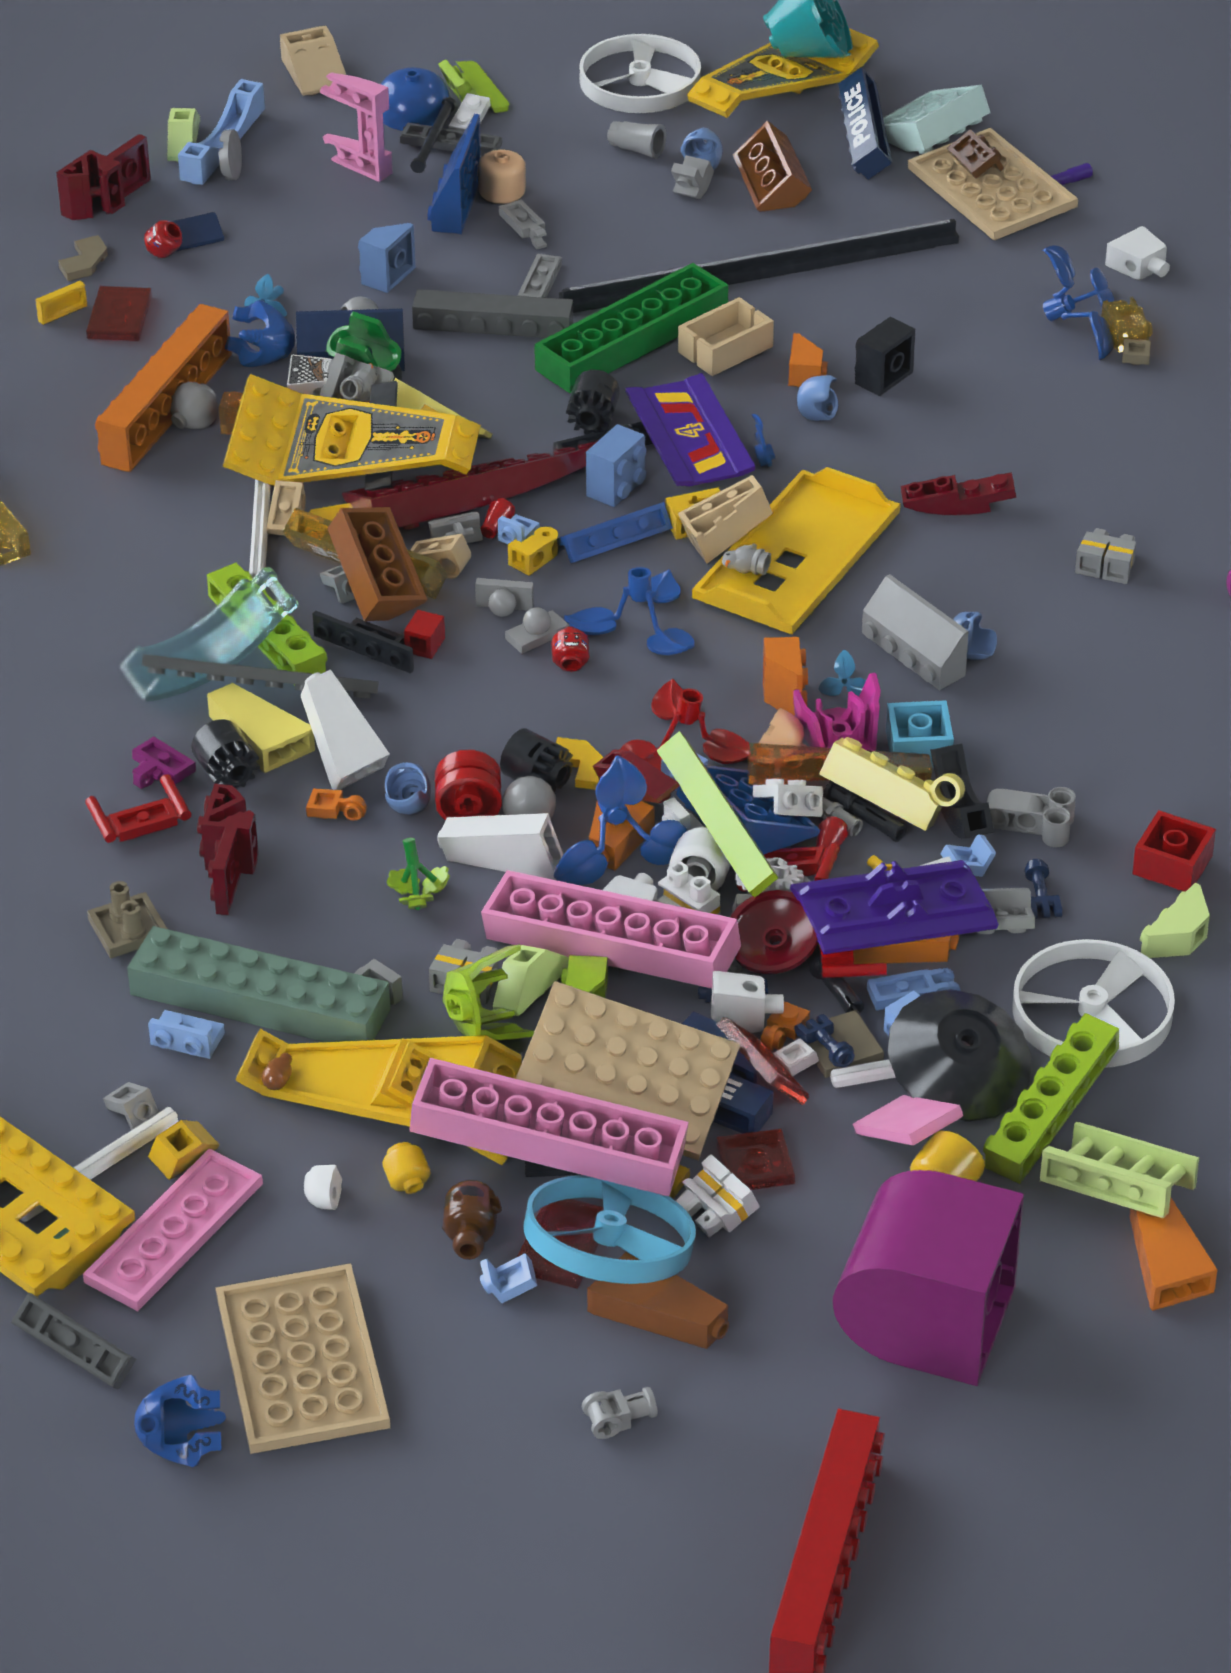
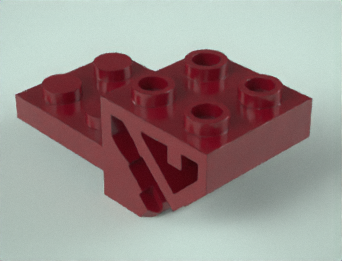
(103, 176)
(227, 843)

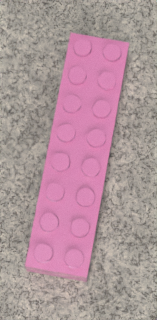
(625, 929)
(549, 1126)

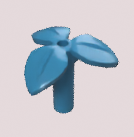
(267, 294)
(844, 667)

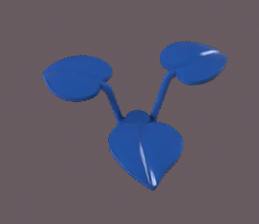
(1063, 304)
(641, 588)
(617, 787)

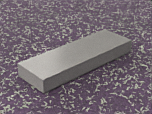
(541, 276)

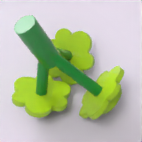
(407, 879)

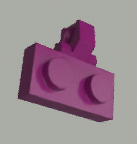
(157, 760)

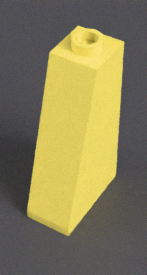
(268, 729)

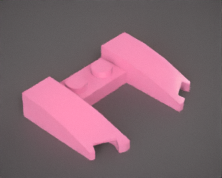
(371, 101)

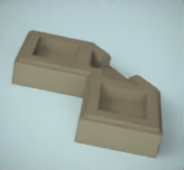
(90, 251)

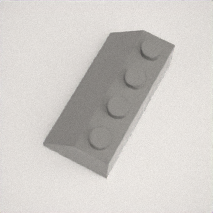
(916, 633)

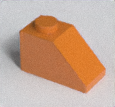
(805, 361)

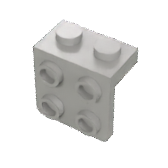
(343, 367)

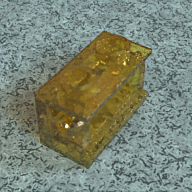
(1126, 321)

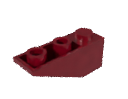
(658, 783)

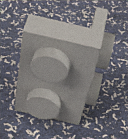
(1011, 909)

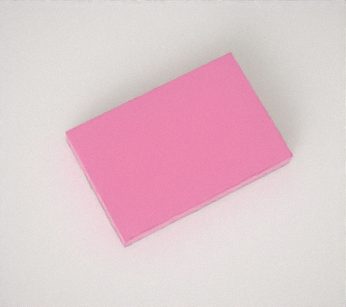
(908, 1120)

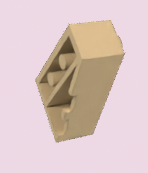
(725, 517)

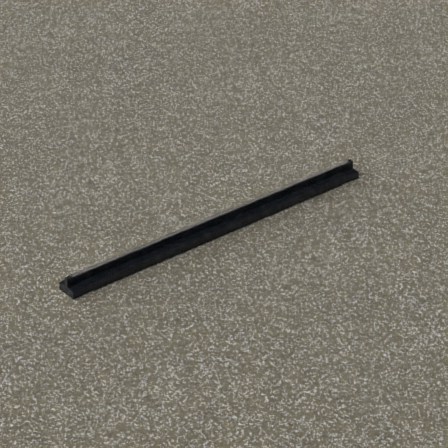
(779, 262)

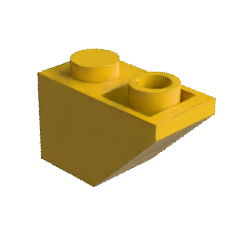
(180, 1147)

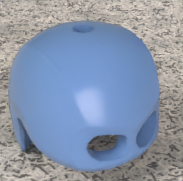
(695, 146)
(815, 398)
(981, 641)
(407, 788)

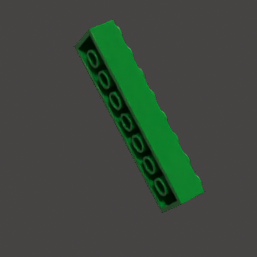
(629, 326)

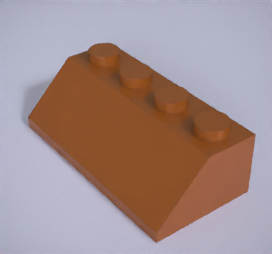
(772, 170)
(376, 562)

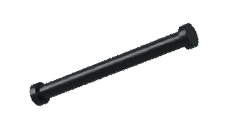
(419, 164)

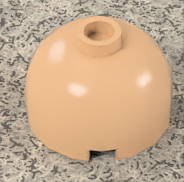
(784, 730)

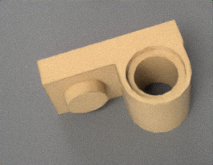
(284, 500)
(449, 550)

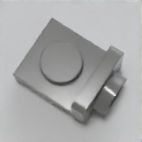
(336, 578)
(379, 971)
(133, 1102)

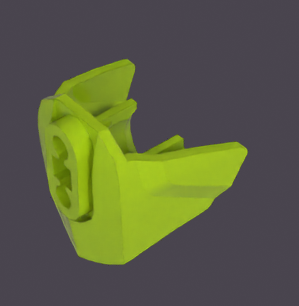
(463, 1001)

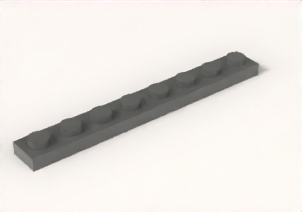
(247, 674)

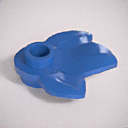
(763, 451)

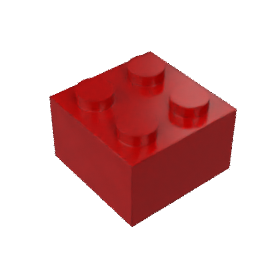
(1173, 851)

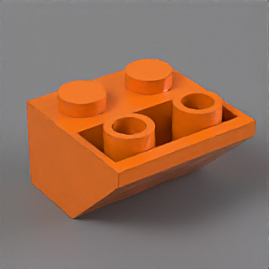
(783, 672)

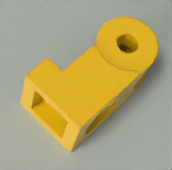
(534, 551)

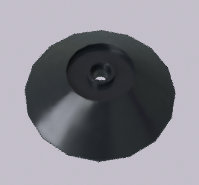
(938, 1067)

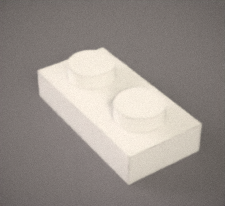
(470, 105)

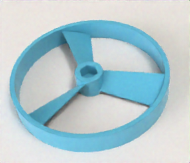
(656, 1256)

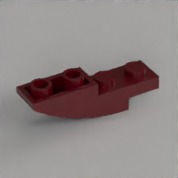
(948, 497)

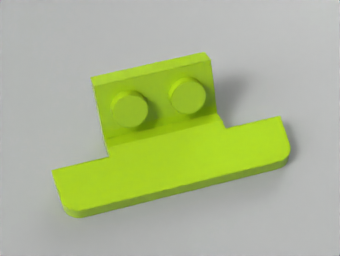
(472, 81)

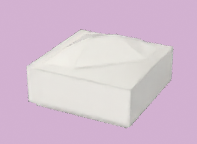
(796, 1056)

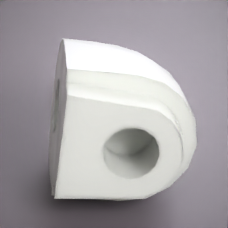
(323, 1186)

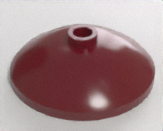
(770, 919)

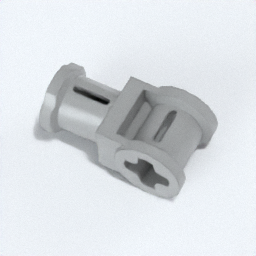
(617, 1410)

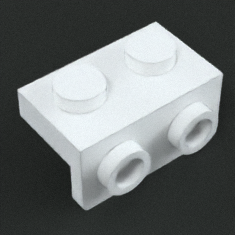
(792, 799)

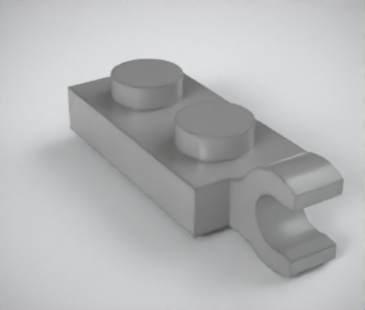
(524, 222)

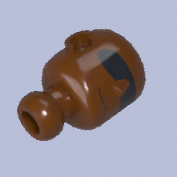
(470, 1217)

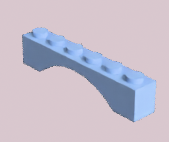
(242, 109)

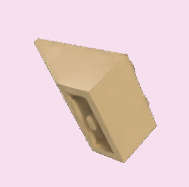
(310, 58)

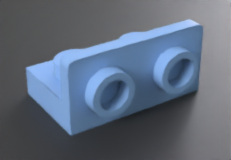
(185, 1033)

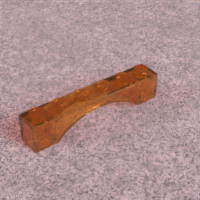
(806, 762)

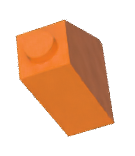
(623, 838)

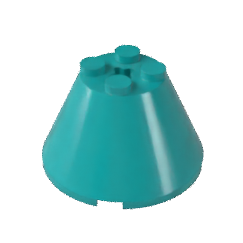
(809, 29)

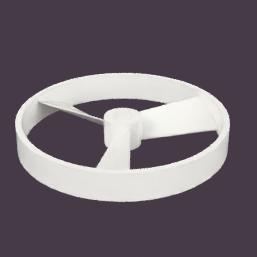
(641, 74)
(1124, 969)

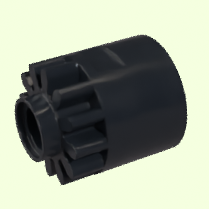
(593, 401)
(225, 753)
(536, 756)

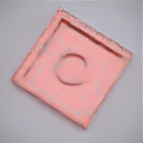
(757, 1158)

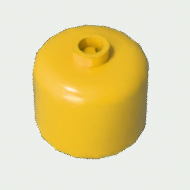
(951, 1155)

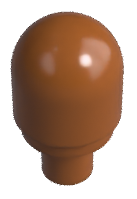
(277, 1072)

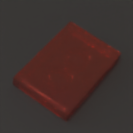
(119, 313)
(763, 1060)
(564, 1216)

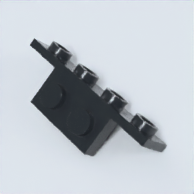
(365, 639)

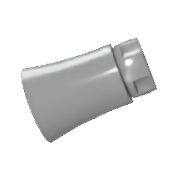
(637, 137)

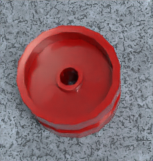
(468, 785)

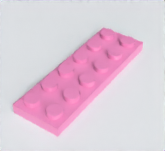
(172, 1229)

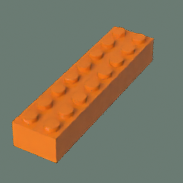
(143, 407)

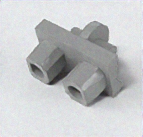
(465, 524)

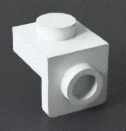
(675, 811)

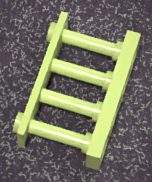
(1119, 1169)

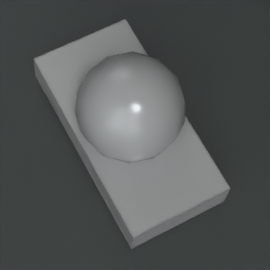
(504, 595)
(535, 630)

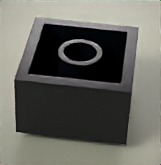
(884, 356)

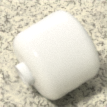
(702, 856)

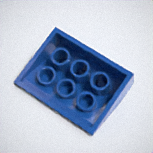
(458, 184)
(757, 814)

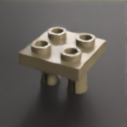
(124, 921)

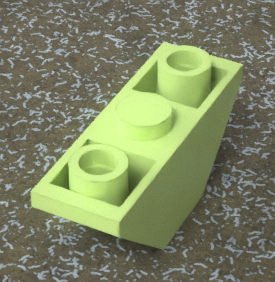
(182, 128)
(1179, 927)
(529, 977)

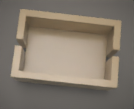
(725, 336)

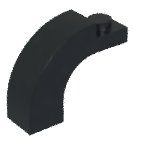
(968, 815)

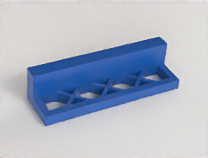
(616, 532)

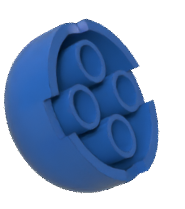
(414, 97)

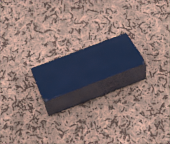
(199, 230)

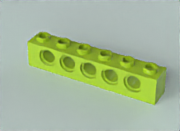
(287, 643)
(1051, 1098)

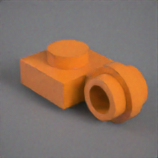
(328, 803)
(782, 1026)

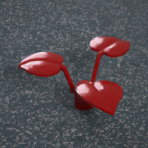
(684, 706)

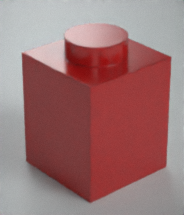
(425, 633)

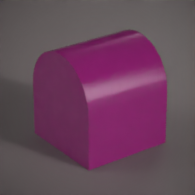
(932, 1273)

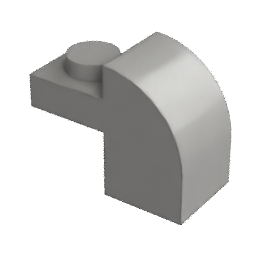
(692, 177)

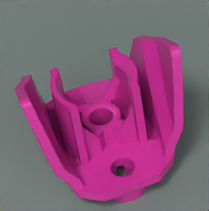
(856, 721)

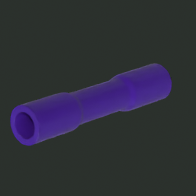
(1074, 174)

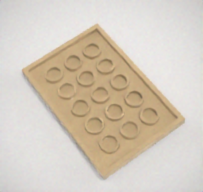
(995, 200)
(630, 1059)
(302, 1358)

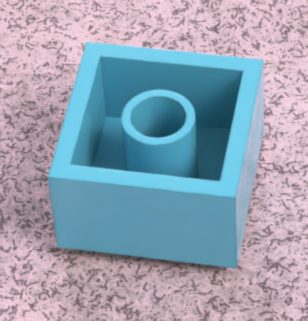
(918, 727)

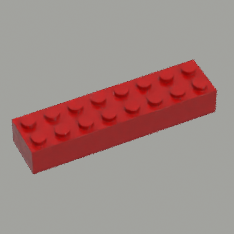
(827, 1545)

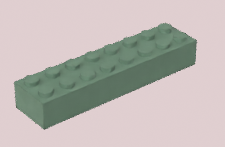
(258, 987)

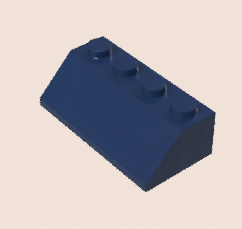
(316, 327)

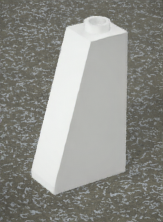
(341, 732)
(503, 843)

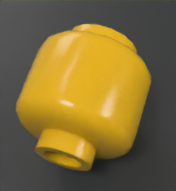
(406, 1167)

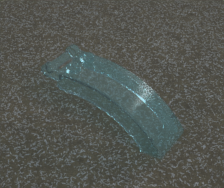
(221, 636)

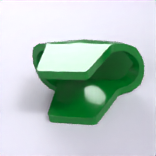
(364, 333)

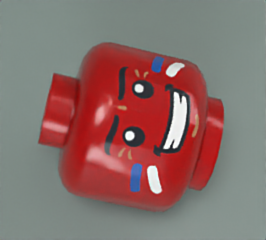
(163, 238)
(570, 649)

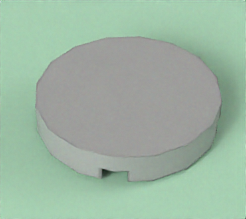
(230, 155)

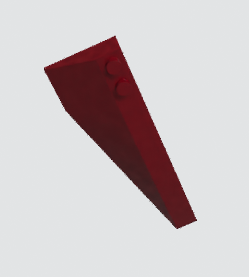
(458, 492)

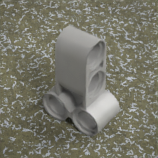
(1034, 813)

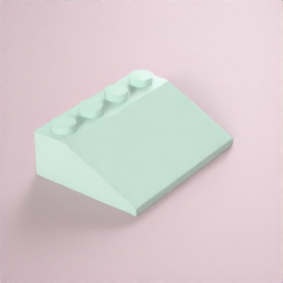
(935, 117)

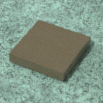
(850, 1029)

